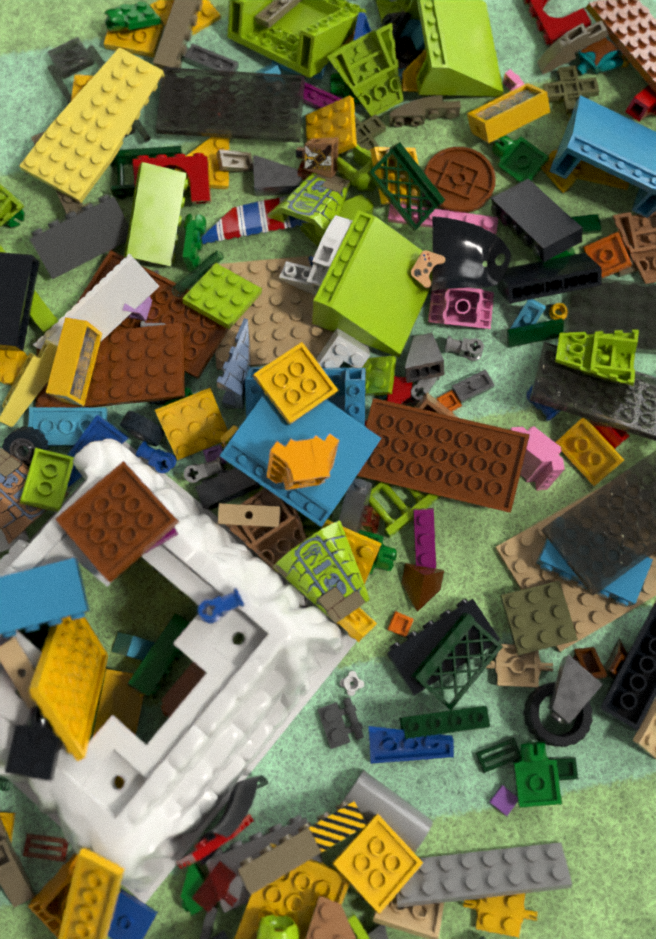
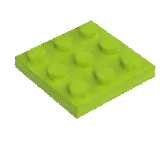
(222, 296)

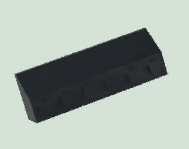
(636, 680)

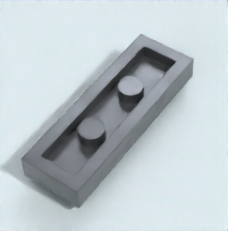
(209, 60)

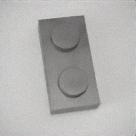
(473, 386)

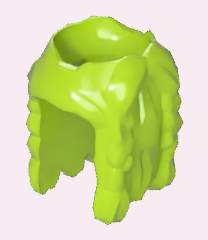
(359, 178)
(269, 923)

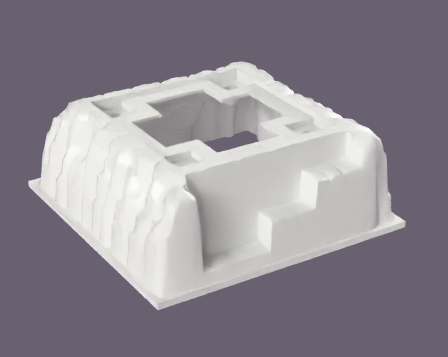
(221, 726)

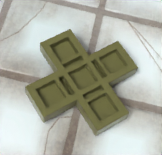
(570, 88)
(366, 132)

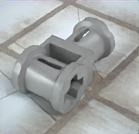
(465, 348)
(422, 387)
(204, 470)

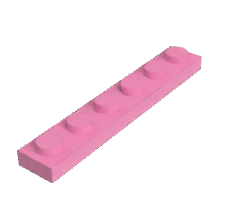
(487, 222)

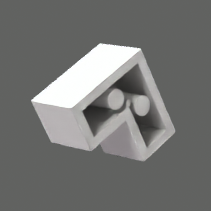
(343, 348)

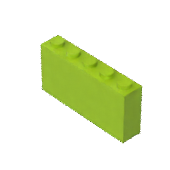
(155, 214)

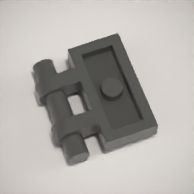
(334, 725)

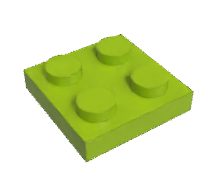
(379, 375)

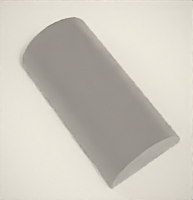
(376, 798)

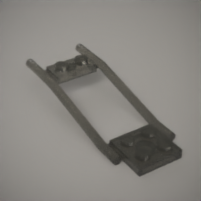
(73, 58)

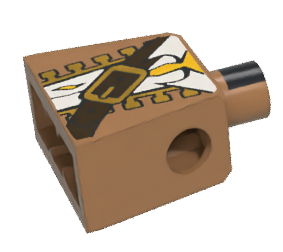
(320, 156)

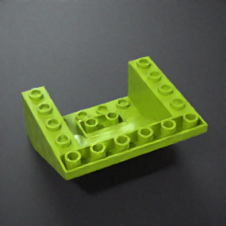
(300, 37)
(457, 47)
(372, 287)

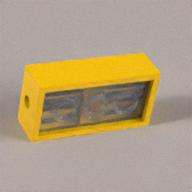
(508, 112)
(74, 362)

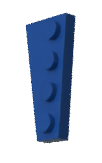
(97, 431)
(392, 746)

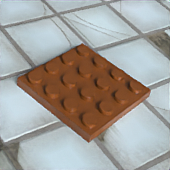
(117, 521)

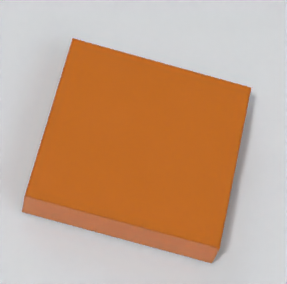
(609, 254)

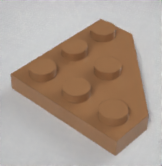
(329, 921)

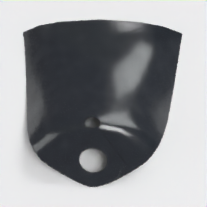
(464, 251)
(236, 809)

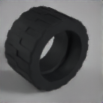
(535, 727)

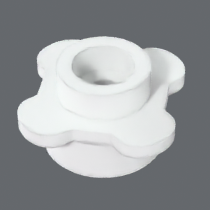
(351, 689)

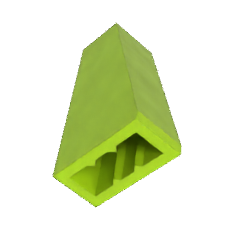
(348, 211)

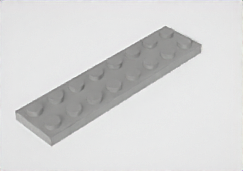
(486, 875)

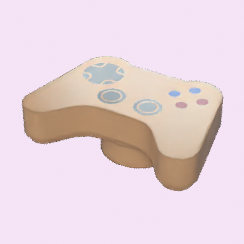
(425, 265)

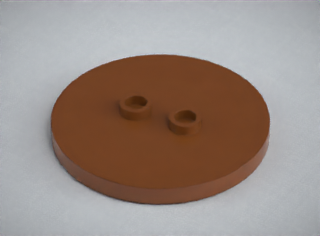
(462, 178)

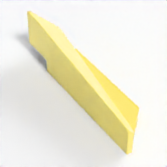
(28, 383)

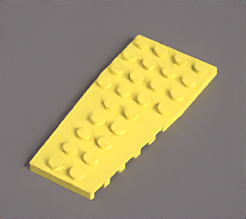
(93, 126)

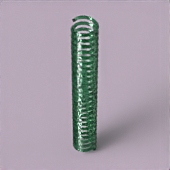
(190, 281)

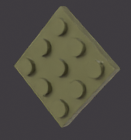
(538, 618)

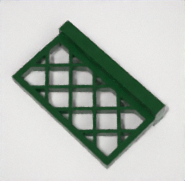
(414, 177)
(443, 649)

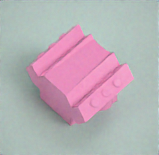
(461, 307)
(541, 459)

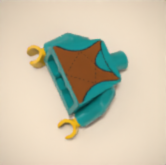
(600, 57)

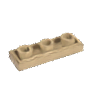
(236, 515)
(14, 660)

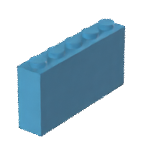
(623, 590)
(41, 597)

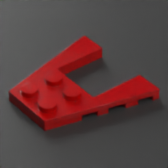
(205, 847)

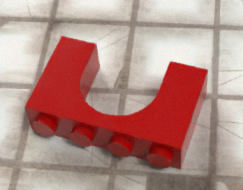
(554, 27)
(642, 104)
(194, 166)

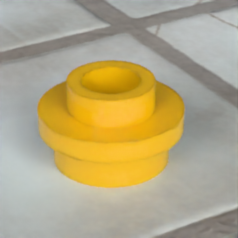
(558, 306)

